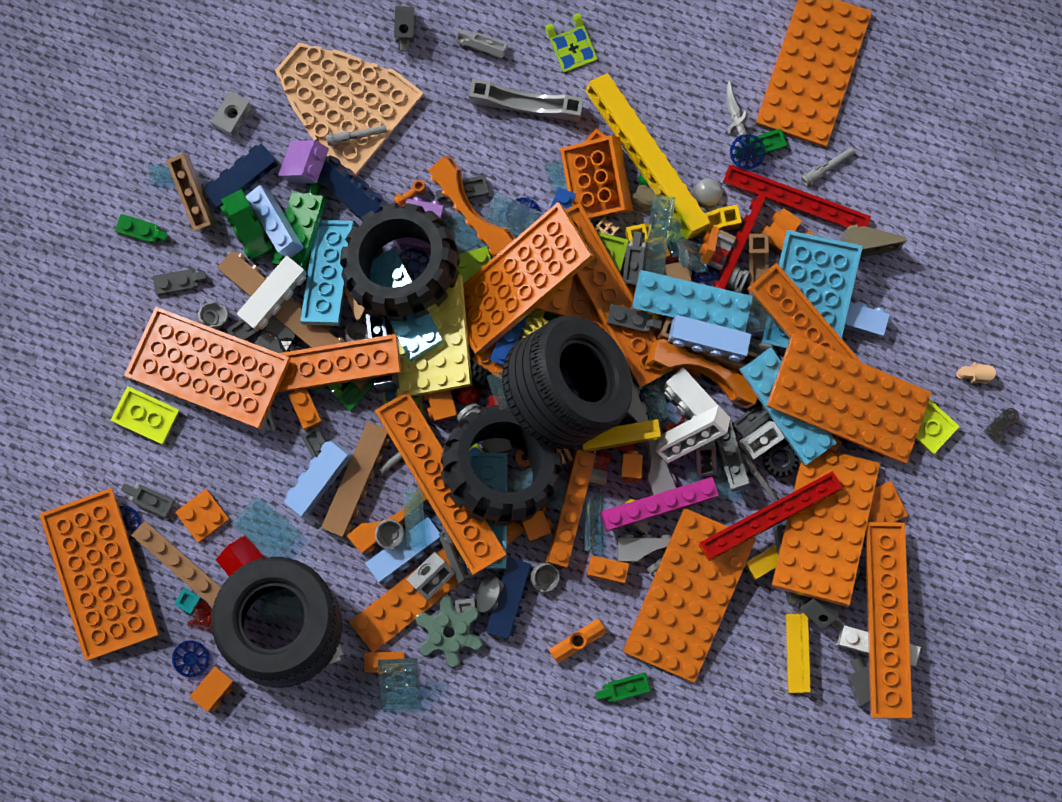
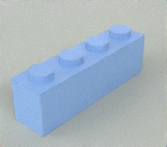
(274, 222)
(866, 320)
(709, 338)
(318, 478)
(390, 561)

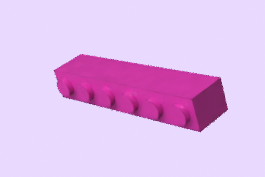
(658, 504)

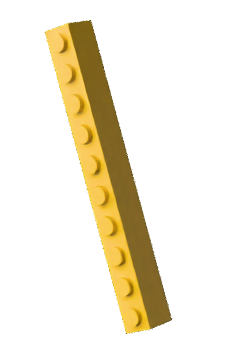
(646, 154)

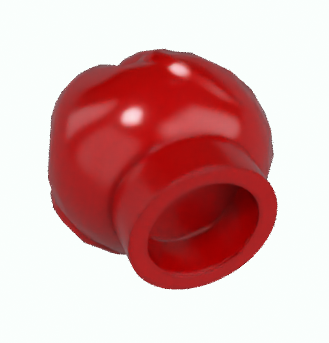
(468, 394)

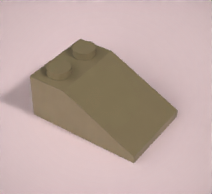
(872, 240)

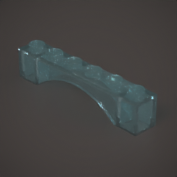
(658, 233)

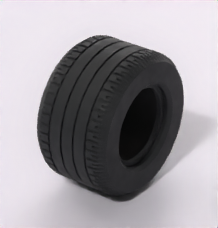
(542, 398)
(304, 655)

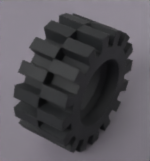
(479, 375)
(780, 471)

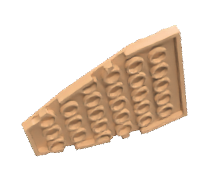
(345, 93)

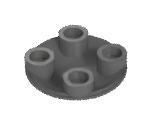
(488, 593)

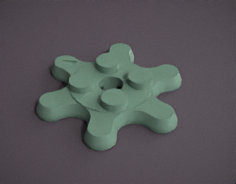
(462, 633)

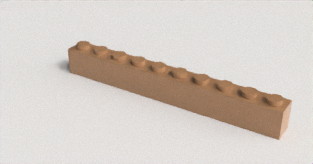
(250, 279)

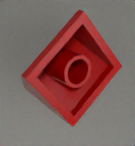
(238, 554)

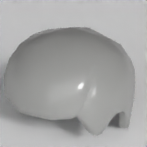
(707, 192)
(213, 315)
(355, 332)
(389, 534)
(545, 577)

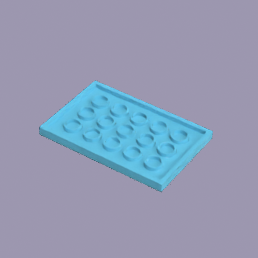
(823, 273)

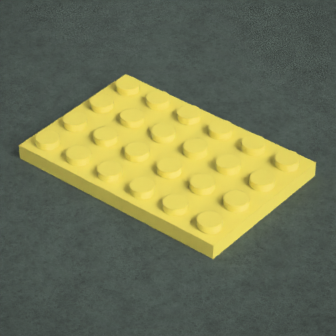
(448, 363)

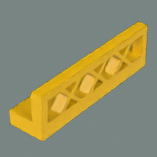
(625, 435)
(797, 653)

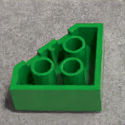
(247, 227)

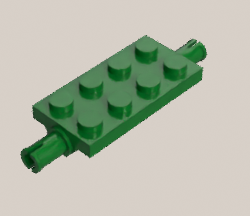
(304, 216)

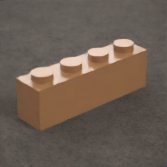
(191, 192)

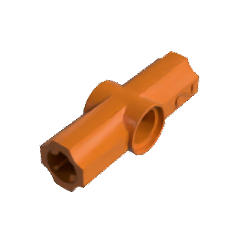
(589, 634)

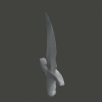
(734, 110)
(752, 468)

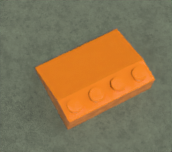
(598, 176)

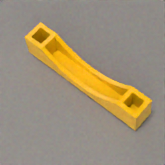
(723, 218)

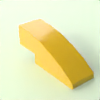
(762, 563)

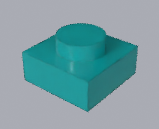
(187, 600)

